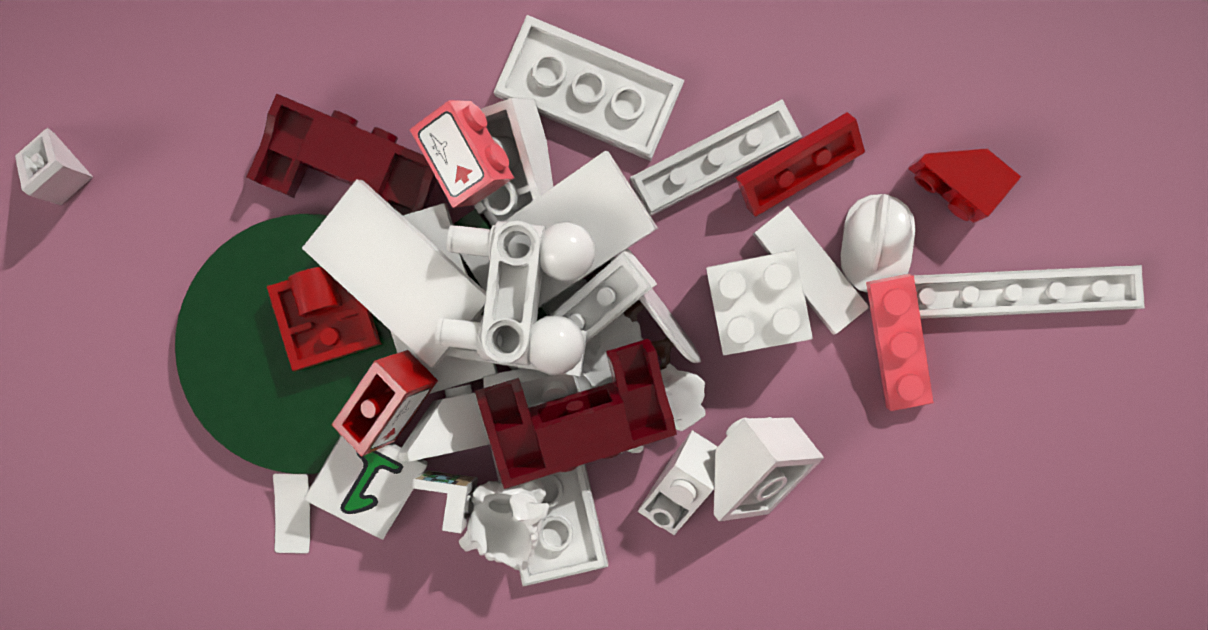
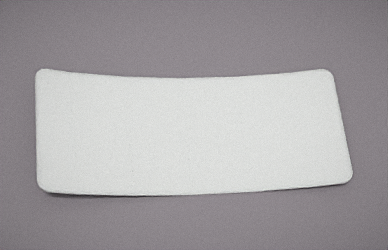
(291, 513)

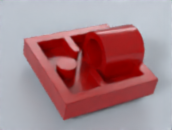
(320, 319)

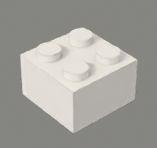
(759, 302)

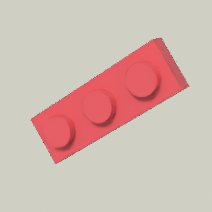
(899, 342)

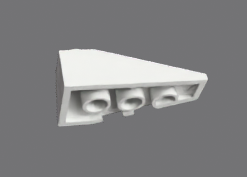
(519, 132)

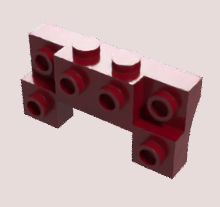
(333, 145)
(580, 425)

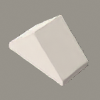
(50, 169)

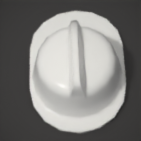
(877, 240)

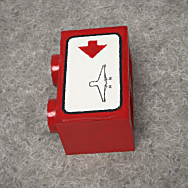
(384, 402)

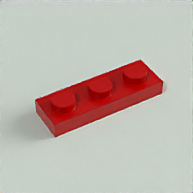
(801, 164)

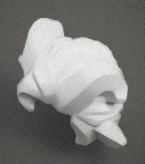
(506, 522)

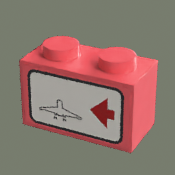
(462, 152)

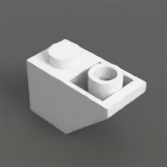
(682, 484)

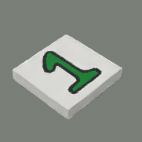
(365, 488)

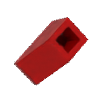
(967, 179)

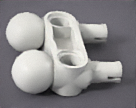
(513, 293)

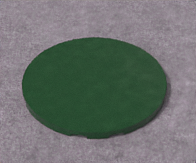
(237, 361)

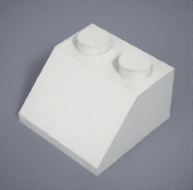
(760, 466)

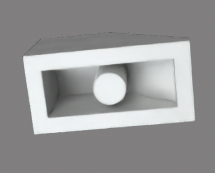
(447, 427)

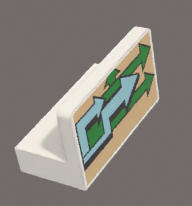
(459, 494)

